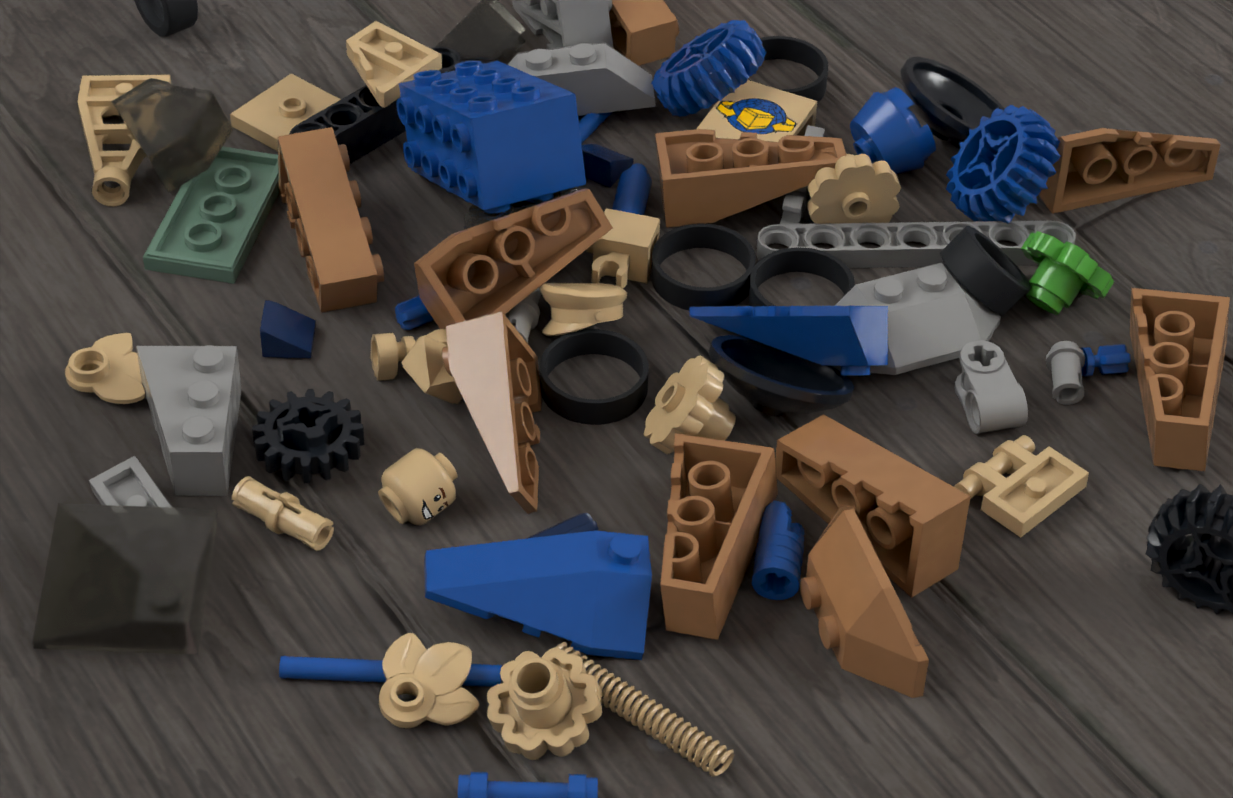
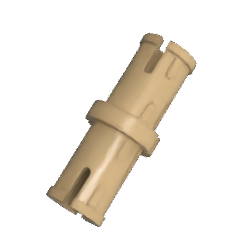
(282, 513)

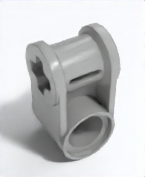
(989, 389)

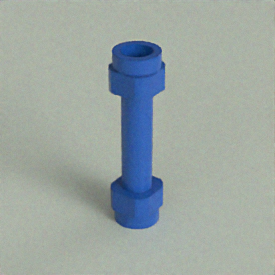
(477, 786)

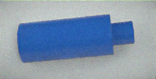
(633, 190)

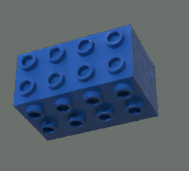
(491, 134)

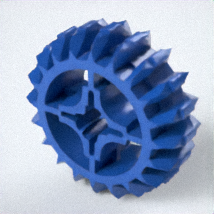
(708, 68)
(1003, 165)

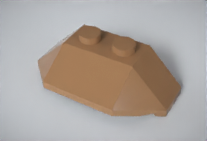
(860, 609)

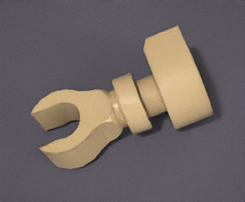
(388, 352)

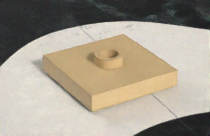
(280, 109)

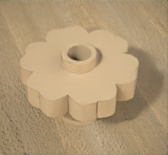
(854, 192)
(690, 406)
(544, 703)

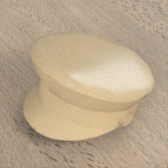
(581, 305)

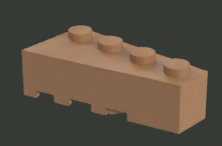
(643, 29)

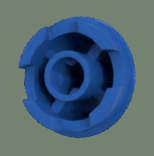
(891, 132)

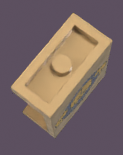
(762, 111)

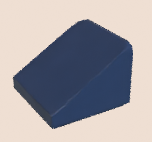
(604, 164)
(286, 332)

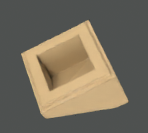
(427, 369)

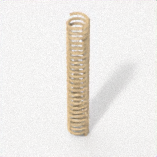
(661, 728)

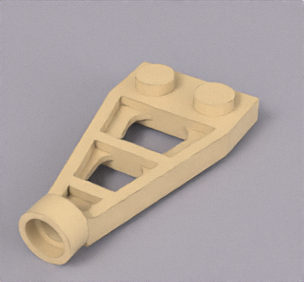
(116, 166)

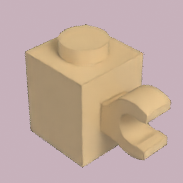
(626, 248)

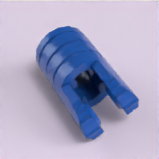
(778, 554)

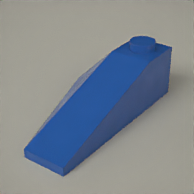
(822, 334)

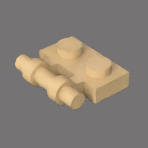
(1033, 490)

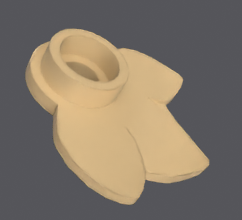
(107, 370)
(429, 675)

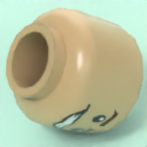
(418, 487)

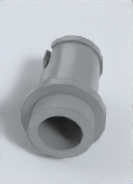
(1065, 362)

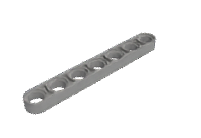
(893, 236)

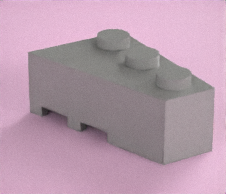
(567, 21)
(194, 411)

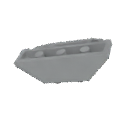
(595, 73)
(927, 316)

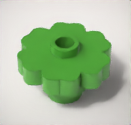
(1062, 273)

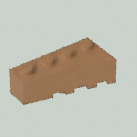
(327, 219)
(1179, 368)
(905, 511)
(712, 528)

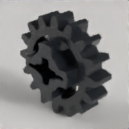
(308, 435)

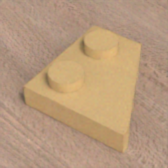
(387, 59)

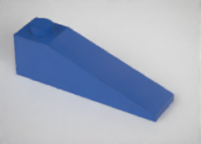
(568, 585)

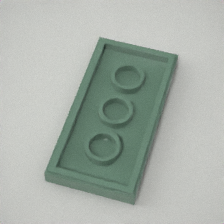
(216, 217)

